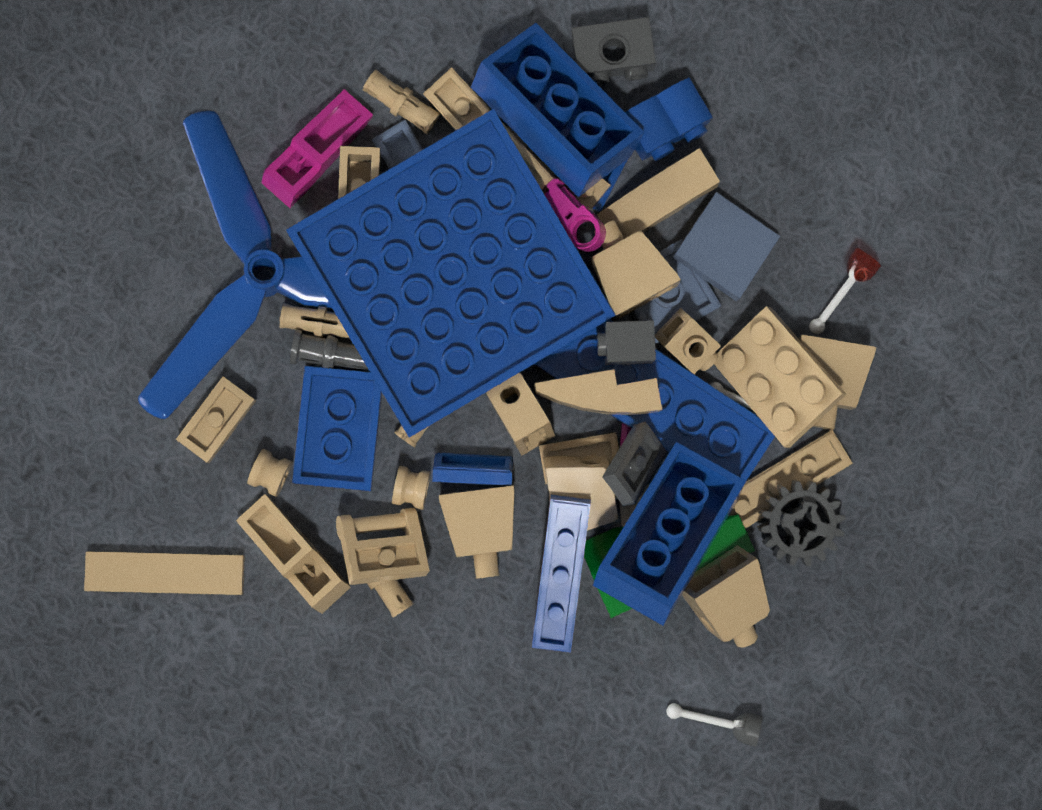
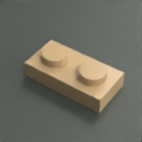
(216, 419)

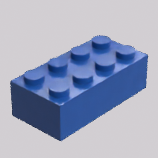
(556, 109)
(669, 533)

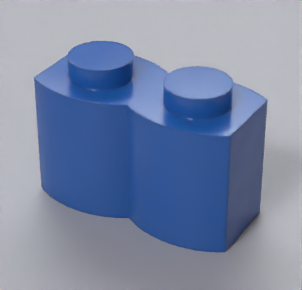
(670, 118)

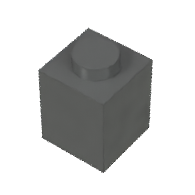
(627, 342)

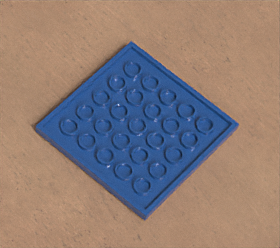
(450, 272)

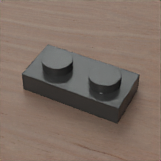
(634, 464)

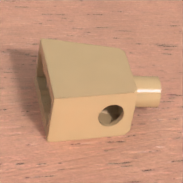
(631, 271)
(847, 365)
(524, 418)
(583, 479)
(480, 525)
(729, 596)

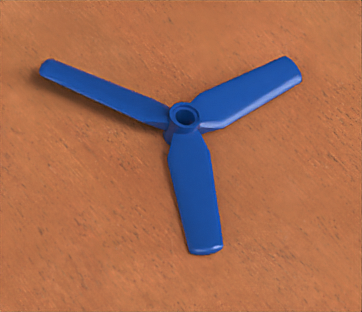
(237, 305)

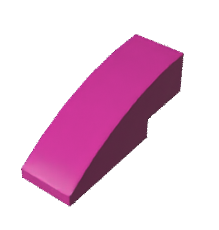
(315, 148)

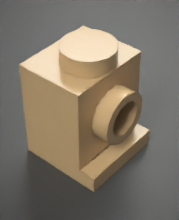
(680, 334)

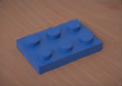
(337, 429)

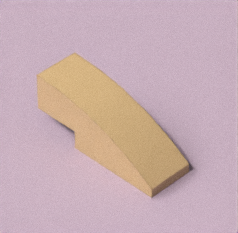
(662, 195)
(601, 394)
(293, 554)

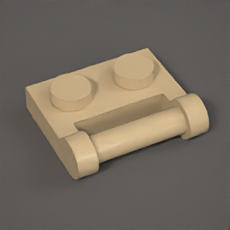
(383, 557)

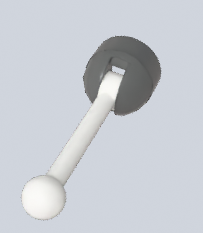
(745, 727)

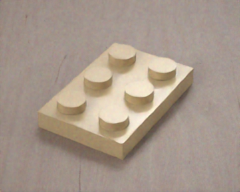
(778, 377)

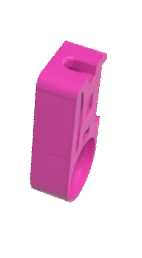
(573, 214)

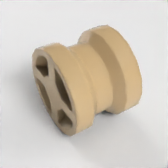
(269, 472)
(411, 487)

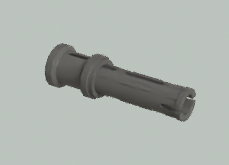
(325, 352)

